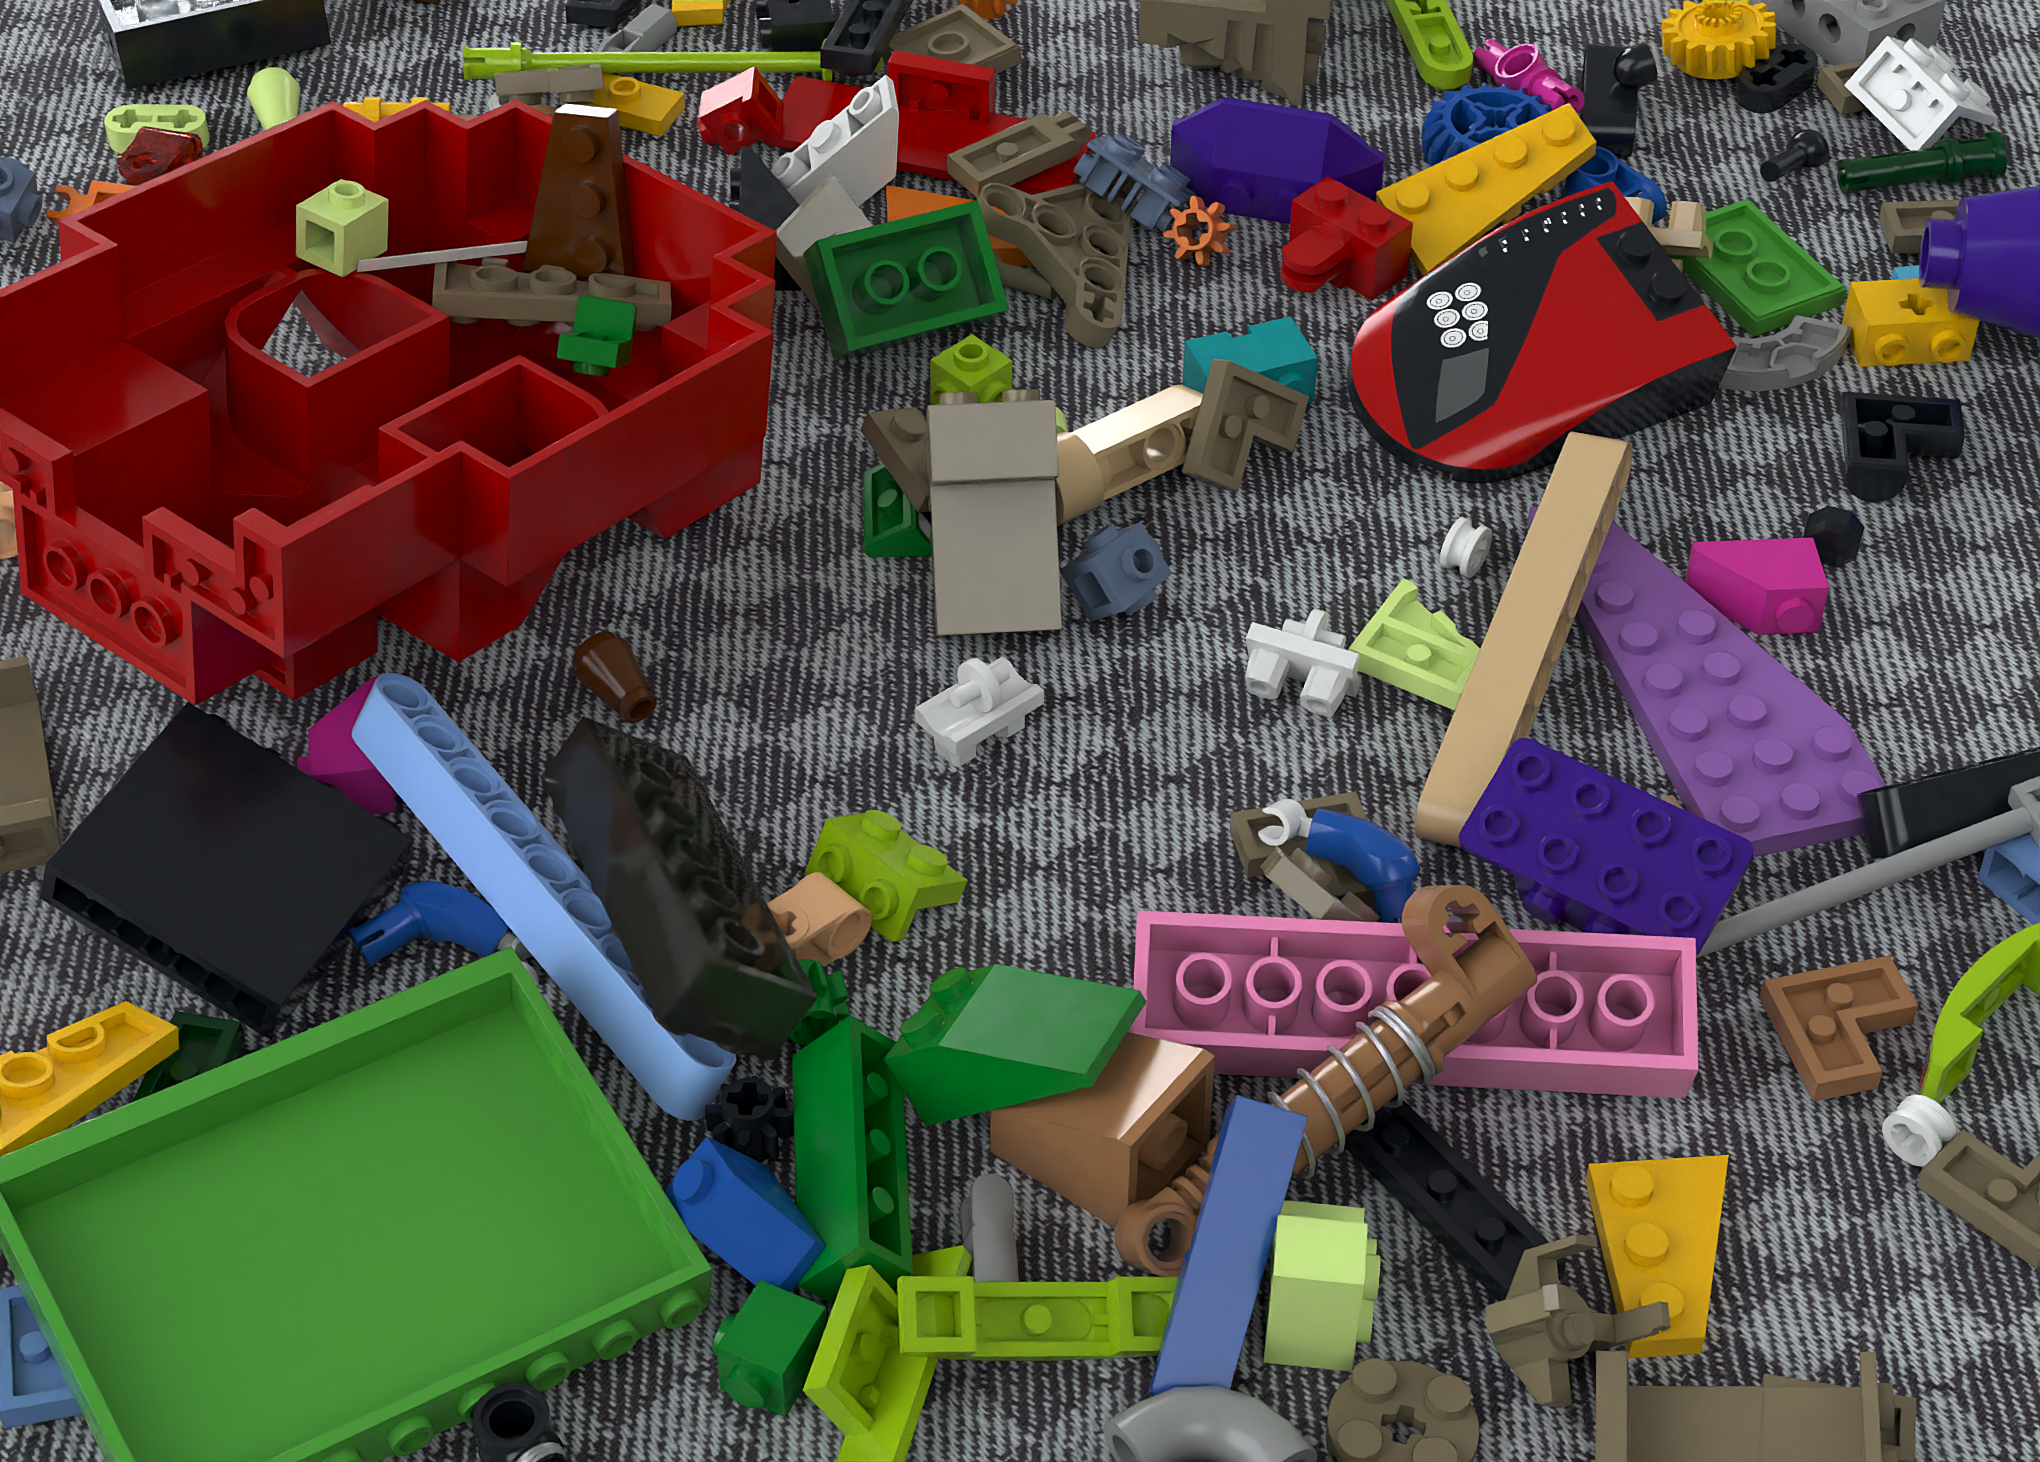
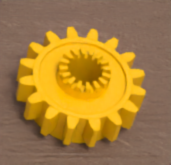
(1718, 37)

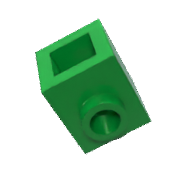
(769, 1348)

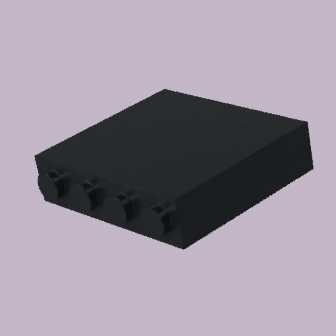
(226, 869)

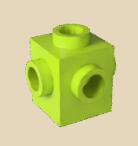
(970, 368)

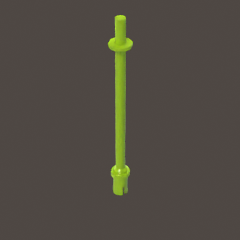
(485, 62)

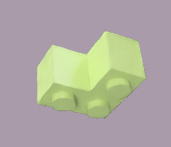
(1320, 1286)

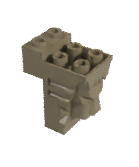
(1250, 37)
(993, 513)

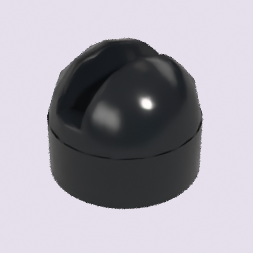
(1635, 67)

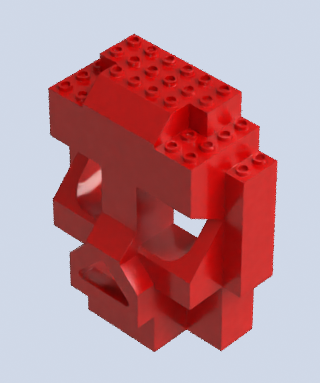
(263, 518)

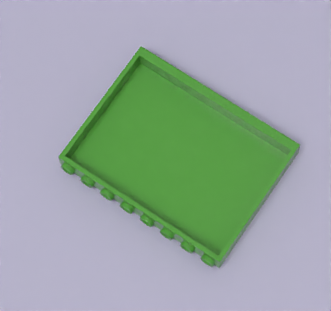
(347, 1234)

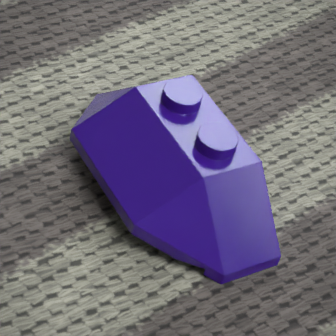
(1267, 155)

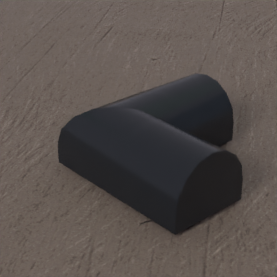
(1886, 429)

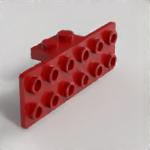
(940, 112)

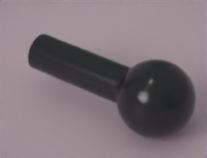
(1803, 149)

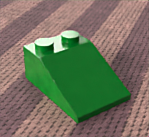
(1007, 1039)

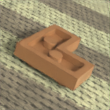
(1824, 1021)

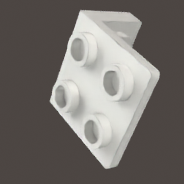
(1917, 92)

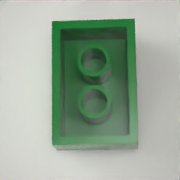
(905, 280)

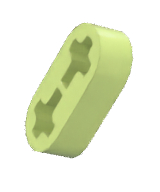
(125, 121)

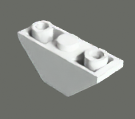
(853, 147)

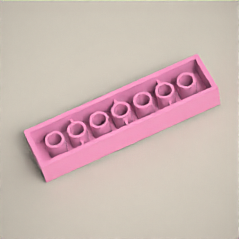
(1278, 990)

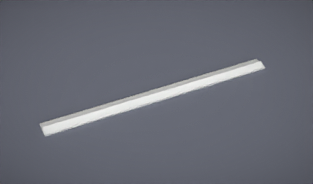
(441, 256)

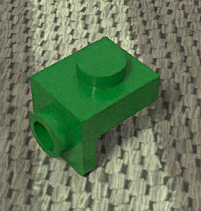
(600, 335)

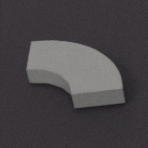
(1788, 357)

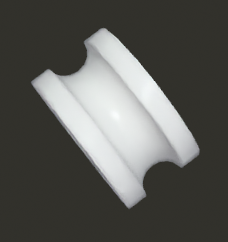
(1465, 547)
(1918, 1129)

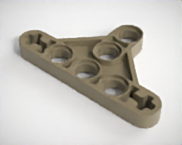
(1070, 257)

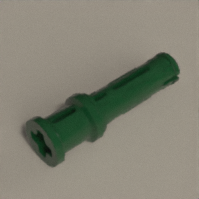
(1945, 162)

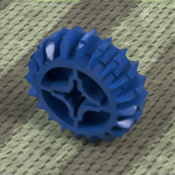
(1475, 117)

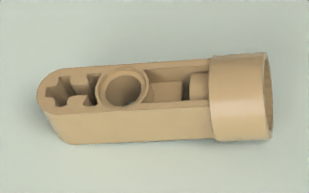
(1123, 450)

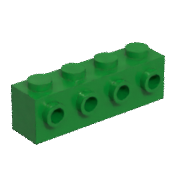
(851, 1156)

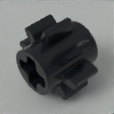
(750, 1118)

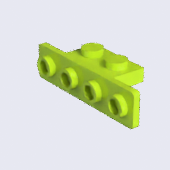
(859, 1367)

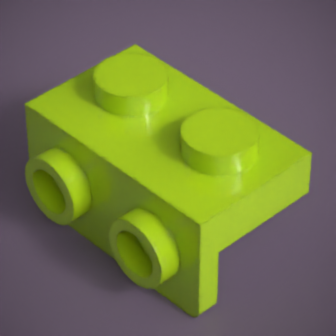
(884, 869)

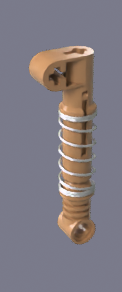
(1398, 1048)

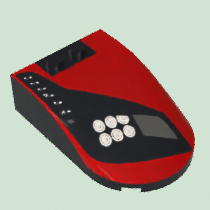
(1533, 337)

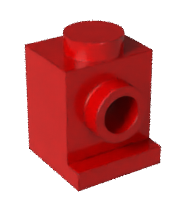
(740, 112)

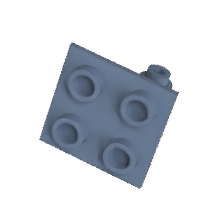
(1162, 184)

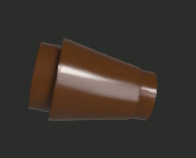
(613, 674)

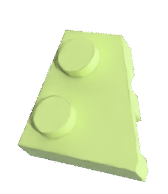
(1416, 648)

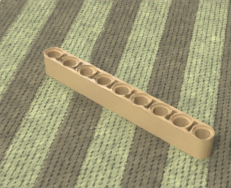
(1526, 630)

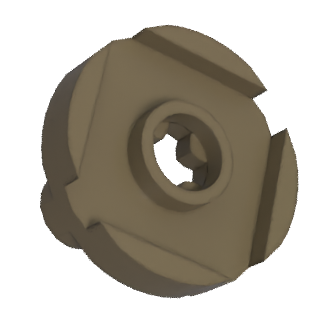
(1408, 1393)

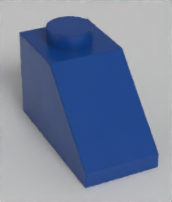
(744, 1215)

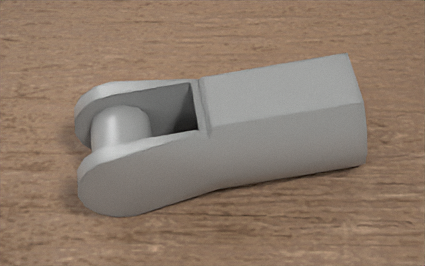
(643, 33)
(987, 1230)

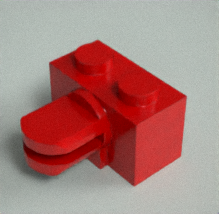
(1344, 242)

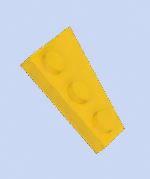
(1660, 1241)

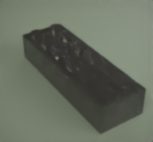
(677, 892)

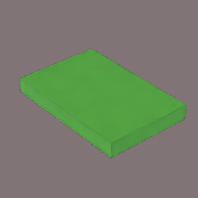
(1760, 271)

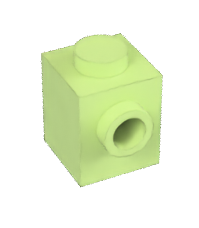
(341, 227)

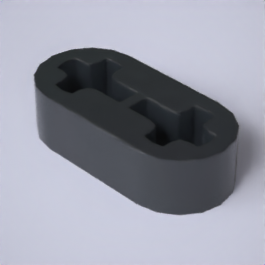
(1777, 79)

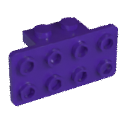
(1602, 849)

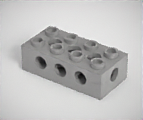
(1854, 28)

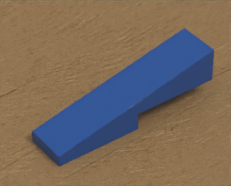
(1228, 1246)

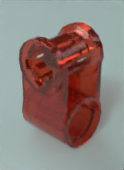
(157, 153)

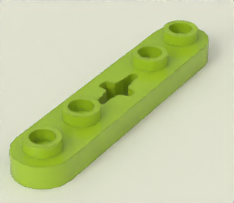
(1434, 42)

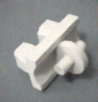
(1303, 654)
(981, 704)

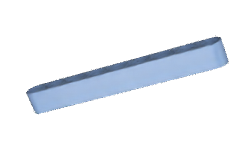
(531, 888)

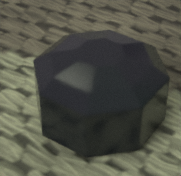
(1835, 534)

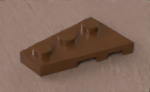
(582, 197)

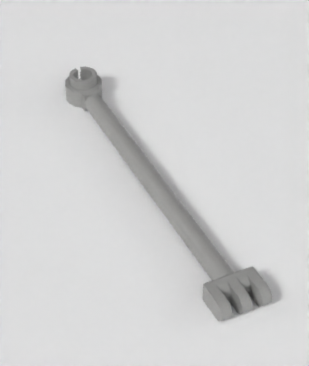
(2023, 819)

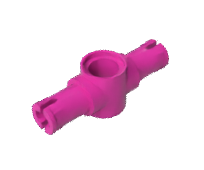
(1526, 69)

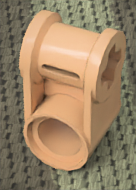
(820, 919)

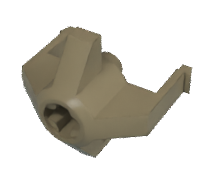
(1551, 1323)

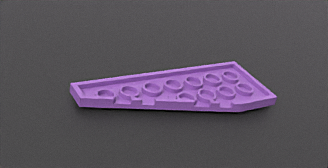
(1719, 711)

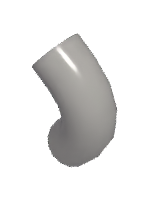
(1204, 1427)

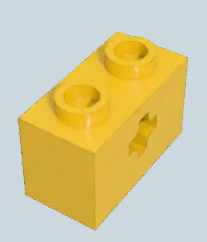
(1905, 324)

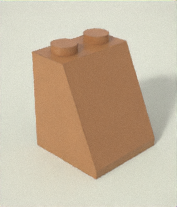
(1119, 1136)

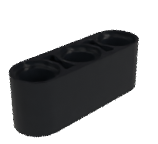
(1608, 106)

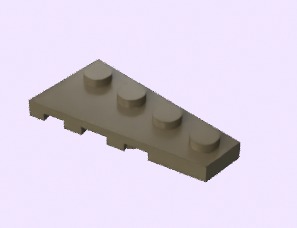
(542, 295)

